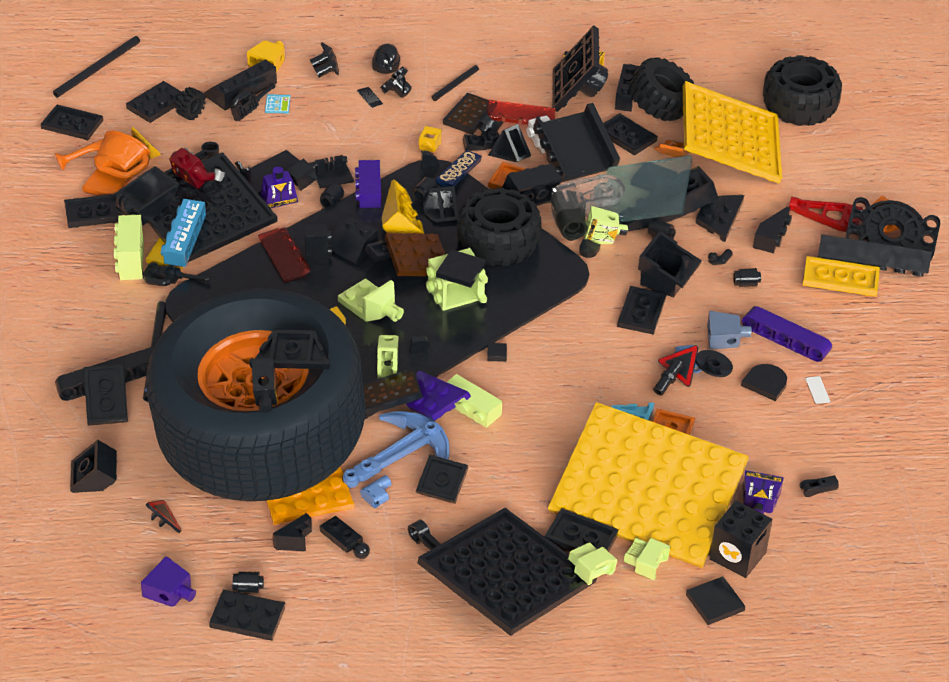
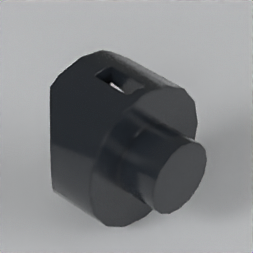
(487, 123)

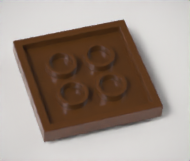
(412, 251)

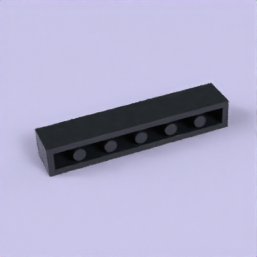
(875, 254)

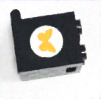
(740, 539)

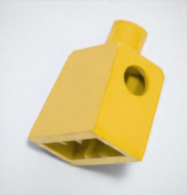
(267, 51)

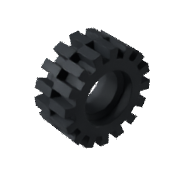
(190, 103)

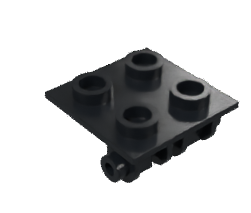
(332, 172)

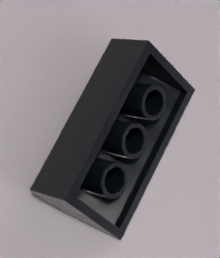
(253, 79)

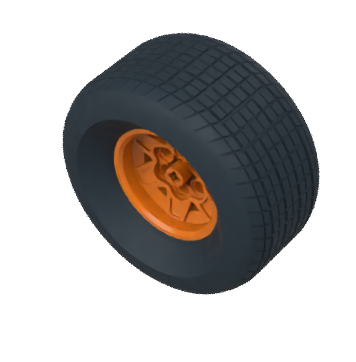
(207, 405)

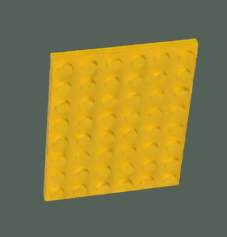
(650, 482)

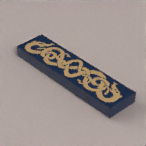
(458, 169)

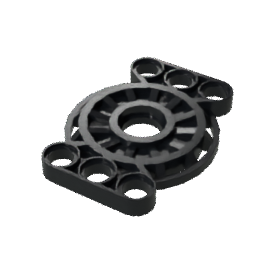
(895, 213)

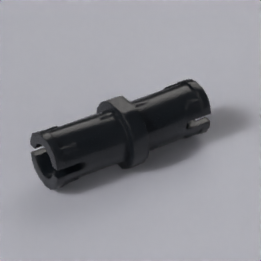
(668, 377)

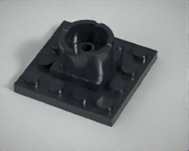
(579, 71)

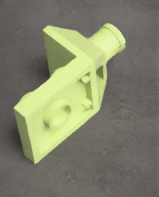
(371, 302)

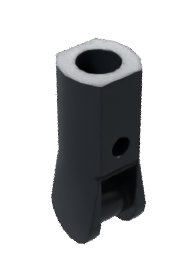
(815, 486)

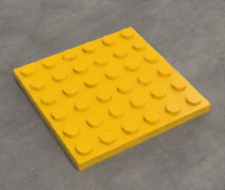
(731, 132)

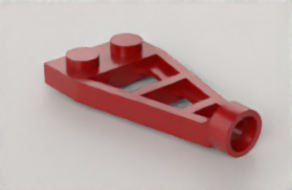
(802, 208)

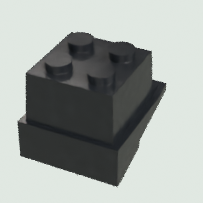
(666, 265)

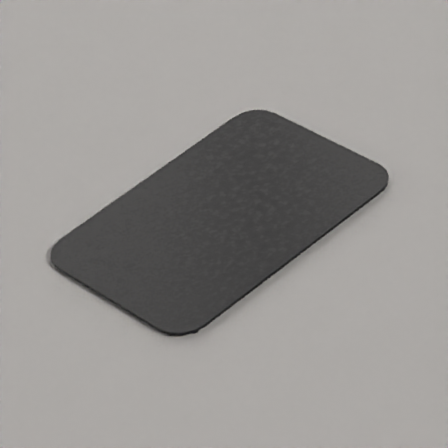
(513, 292)

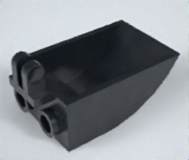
(146, 195)

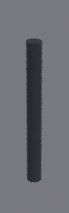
(455, 82)

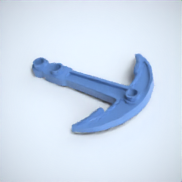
(424, 432)

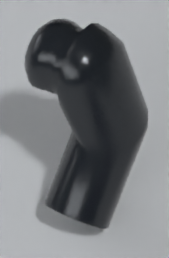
(722, 259)

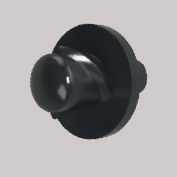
(398, 83)

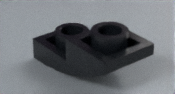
(482, 142)

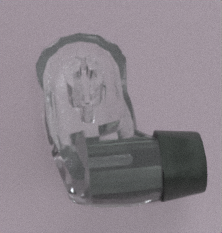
(574, 199)

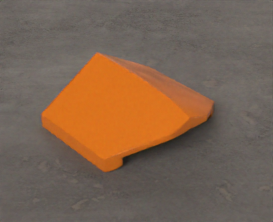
(671, 149)

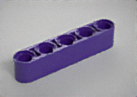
(787, 334)

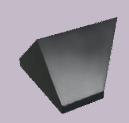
(510, 145)

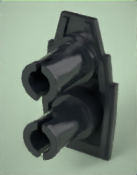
(327, 56)

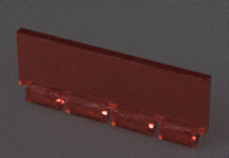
(513, 112)
(284, 254)

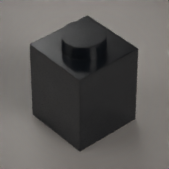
(303, 174)

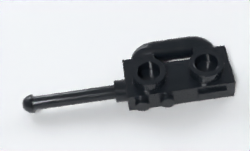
(248, 104)
(166, 275)

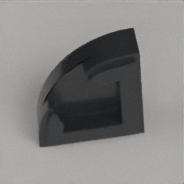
(428, 160)

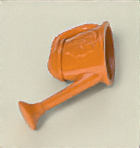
(114, 156)

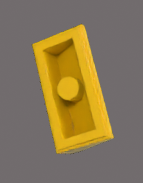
(136, 134)

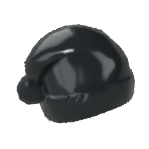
(386, 59)

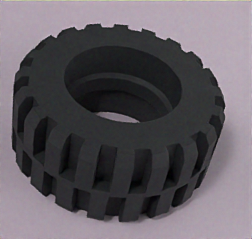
(659, 88)

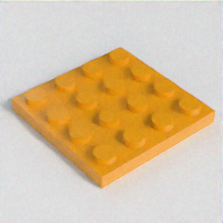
(324, 498)

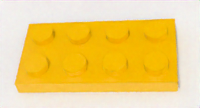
(841, 276)

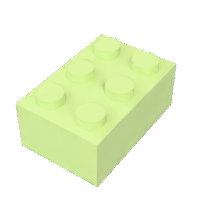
(129, 247)

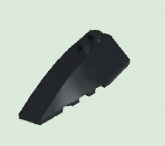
(699, 193)

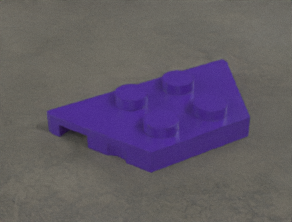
(437, 396)

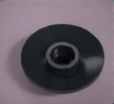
(714, 363)

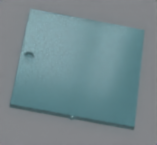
(652, 188)

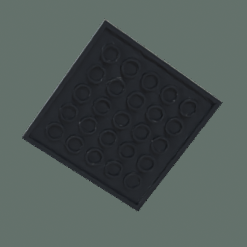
(230, 206)
(505, 570)

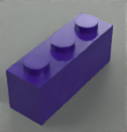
(368, 184)

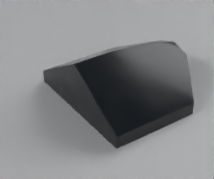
(441, 205)

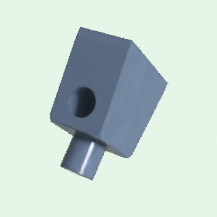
(725, 330)

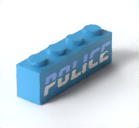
(183, 232)

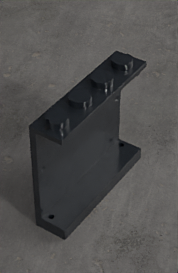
(577, 144)

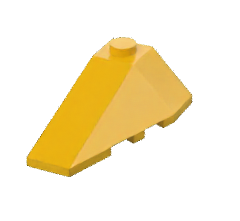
(398, 213)

